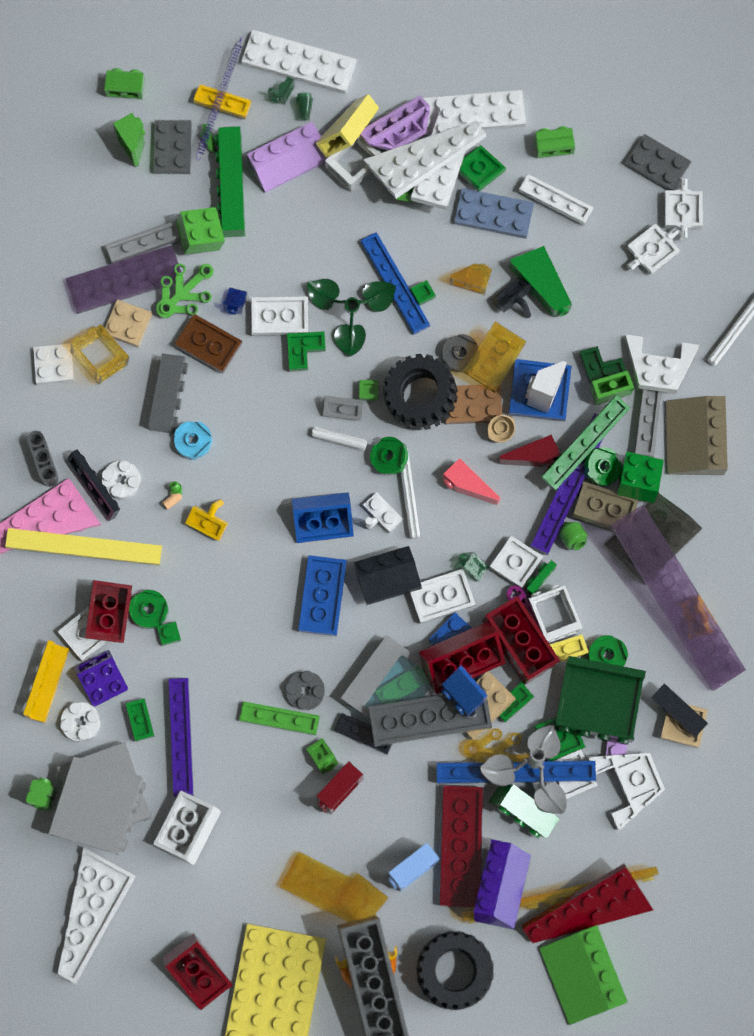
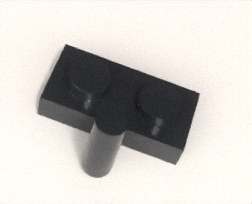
(513, 294)

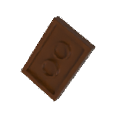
(208, 343)

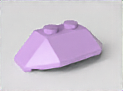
(399, 126)

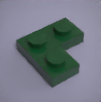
(596, 368)

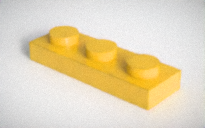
(231, 103)

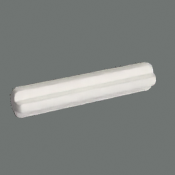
(339, 438)

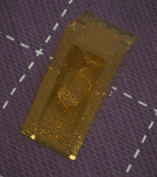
(472, 278)

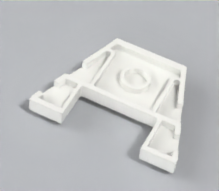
(659, 372)
(638, 780)

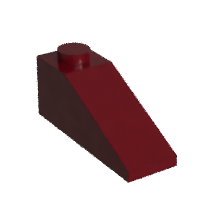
(535, 454)

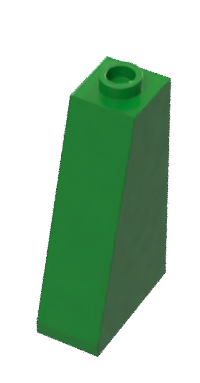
(539, 272)

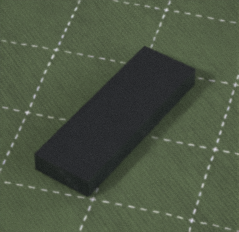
(679, 710)
(358, 732)

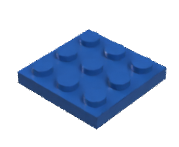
(522, 375)

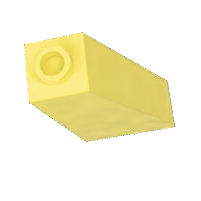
(348, 126)

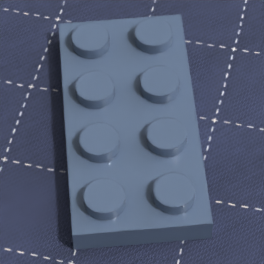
(494, 213)

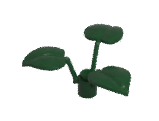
(351, 337)

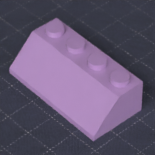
(286, 157)

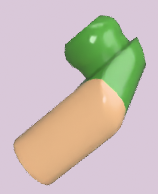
(175, 495)

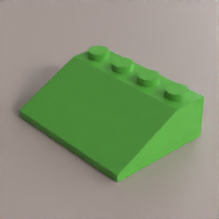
(583, 975)

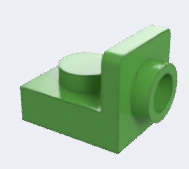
(322, 756)

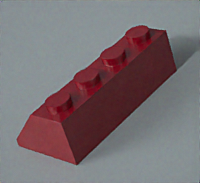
(522, 640)
(474, 650)

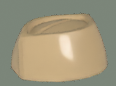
(501, 428)

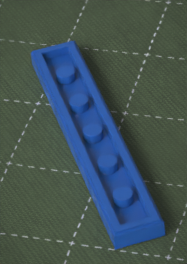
(389, 273)

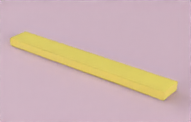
(83, 546)

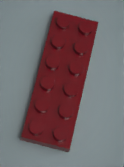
(461, 846)

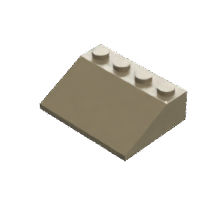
(696, 436)

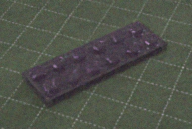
(122, 279)

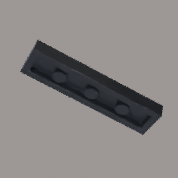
(93, 485)

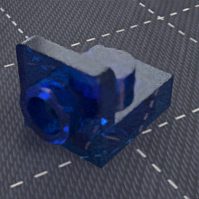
(235, 301)

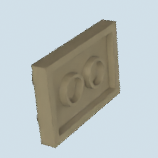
(602, 505)

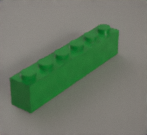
(231, 181)

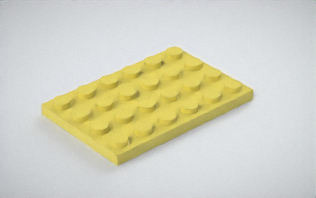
(275, 983)

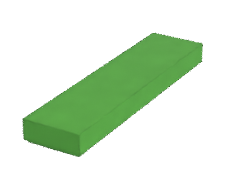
(279, 718)

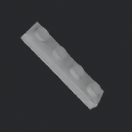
(143, 242)
(648, 422)

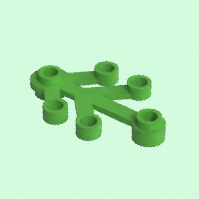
(182, 293)

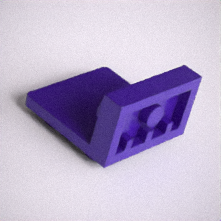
(101, 678)

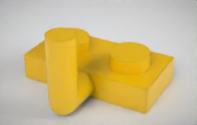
(207, 521)

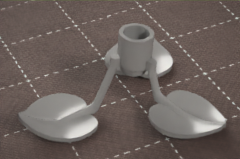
(543, 745)

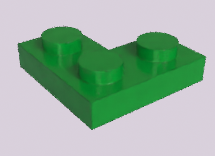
(302, 343)

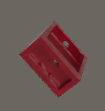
(339, 788)

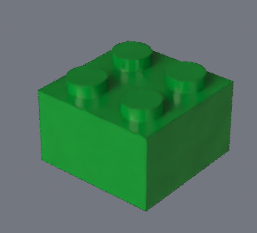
(640, 477)

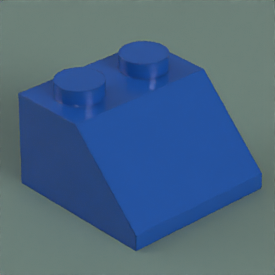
(463, 692)

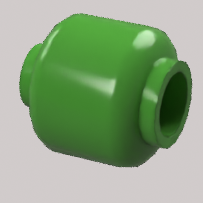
(573, 535)

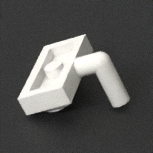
(381, 513)

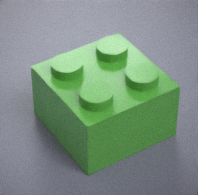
(200, 230)

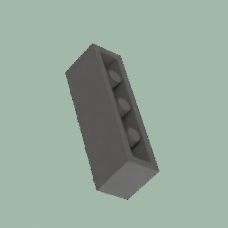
(167, 393)

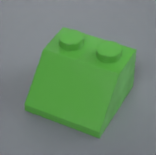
(131, 136)

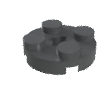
(455, 344)
(303, 701)

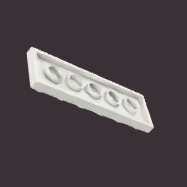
(299, 61)
(493, 109)
(438, 187)

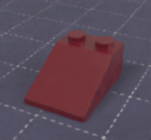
(108, 611)
(196, 971)

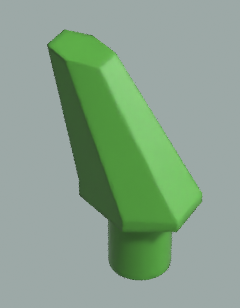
(210, 145)

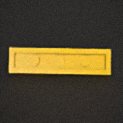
(46, 682)

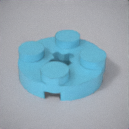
(192, 429)

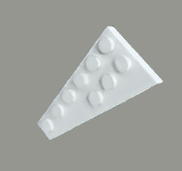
(412, 163)
(95, 901)

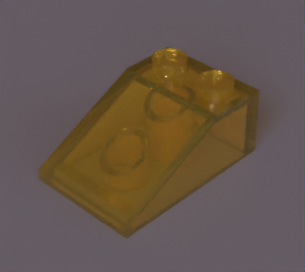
(494, 356)

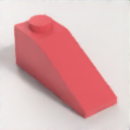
(467, 482)

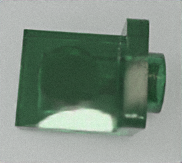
(284, 91)
(472, 565)

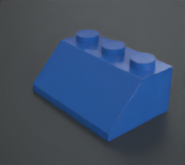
(322, 517)

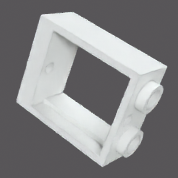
(341, 174)
(563, 632)

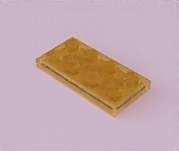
(324, 887)

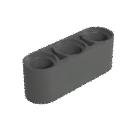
(38, 451)

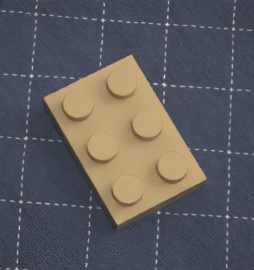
(498, 698)

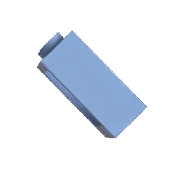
(412, 867)

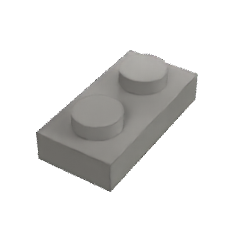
(343, 407)

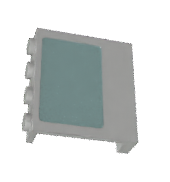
(387, 678)

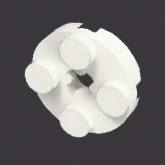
(124, 469)
(84, 732)

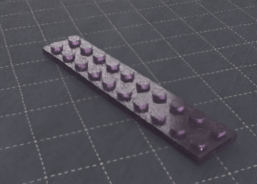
(677, 597)

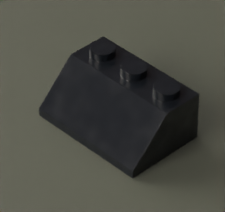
(387, 575)

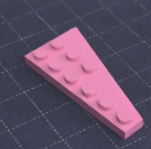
(56, 512)

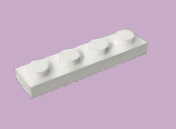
(556, 199)

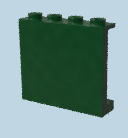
(599, 700)

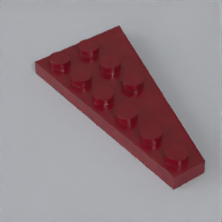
(600, 902)

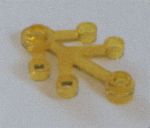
(498, 750)

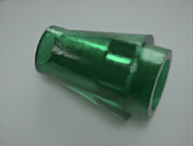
(304, 105)

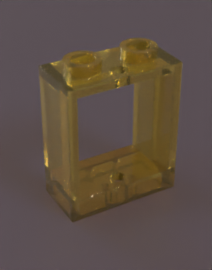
(99, 375)

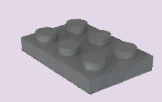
(172, 147)
(658, 163)

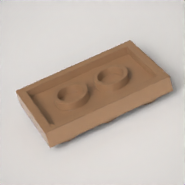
(475, 405)

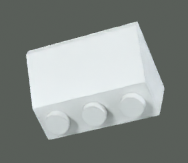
(544, 386)
(187, 827)

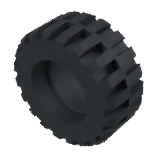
(406, 373)
(481, 962)

